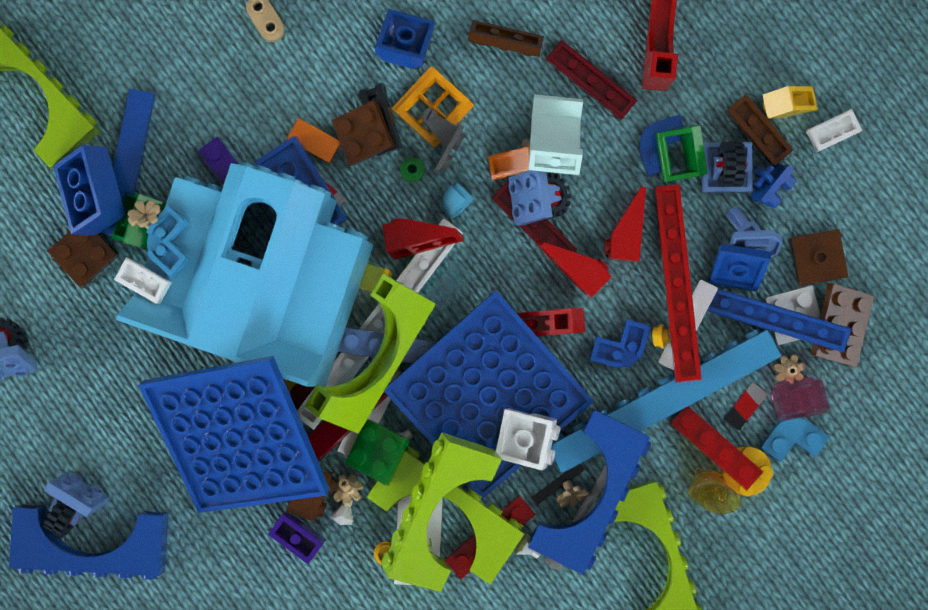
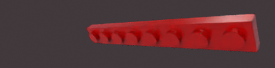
(677, 284)

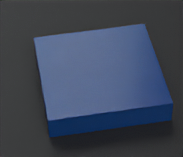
(739, 267)

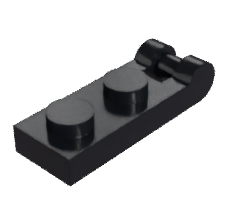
(381, 93)

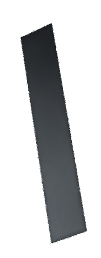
(557, 483)

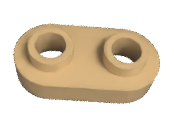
(264, 18)

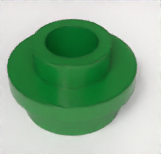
(412, 177)

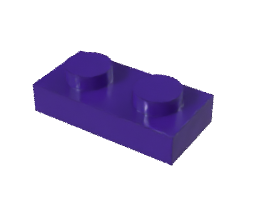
(217, 158)

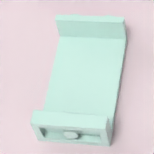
(556, 135)

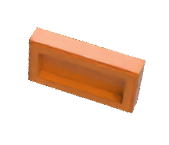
(315, 140)
(509, 163)

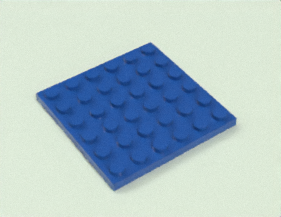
(480, 371)
(235, 435)

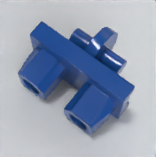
(770, 181)

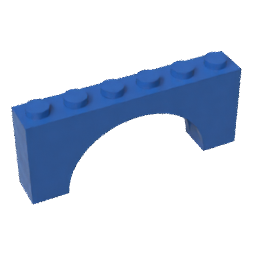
(577, 541)
(42, 550)

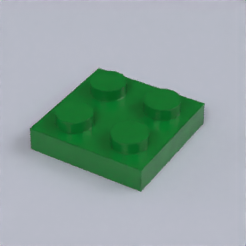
(377, 452)

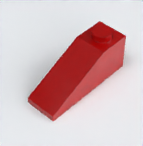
(412, 237)
(626, 237)
(582, 270)
(555, 321)

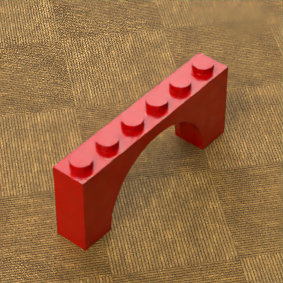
(660, 59)

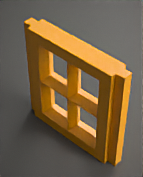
(416, 92)

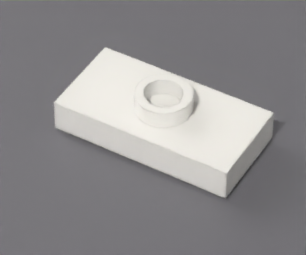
(834, 130)
(142, 280)

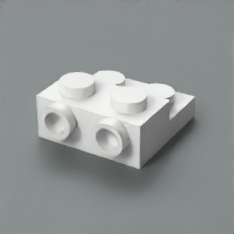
(527, 439)

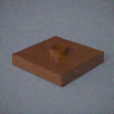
(818, 257)

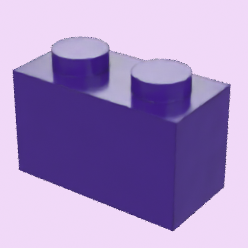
(297, 537)

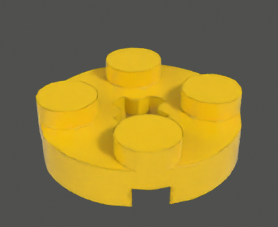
(759, 459)

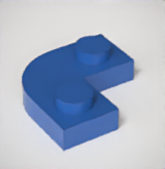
(648, 144)
(626, 351)

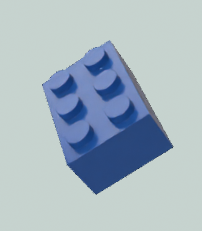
(89, 190)

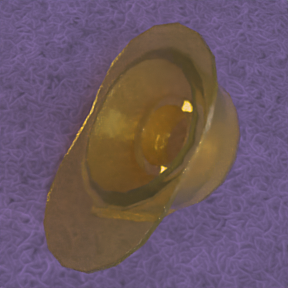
(713, 493)

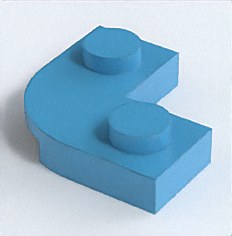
(160, 241)
(793, 431)

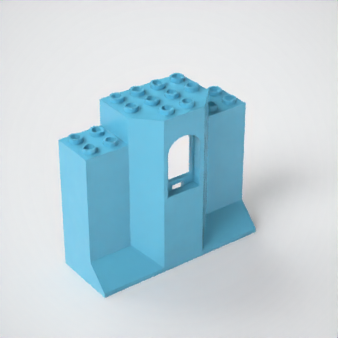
(281, 305)

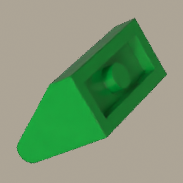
(692, 148)

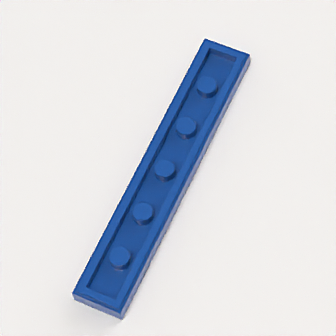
(132, 143)
(780, 320)

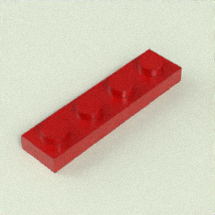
(716, 448)
(463, 557)

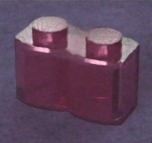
(800, 399)

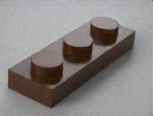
(505, 38)
(759, 130)

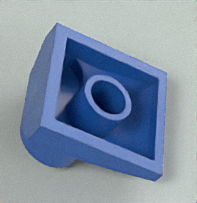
(404, 39)

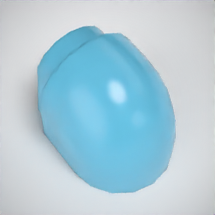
(456, 200)

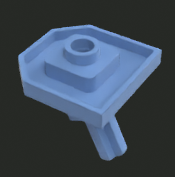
(750, 235)

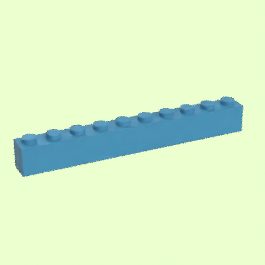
(670, 397)

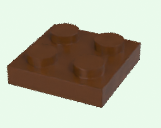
(363, 133)
(82, 256)

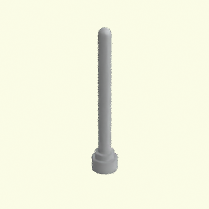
(584, 509)

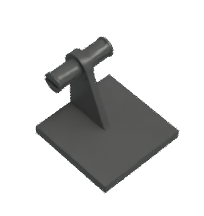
(447, 134)

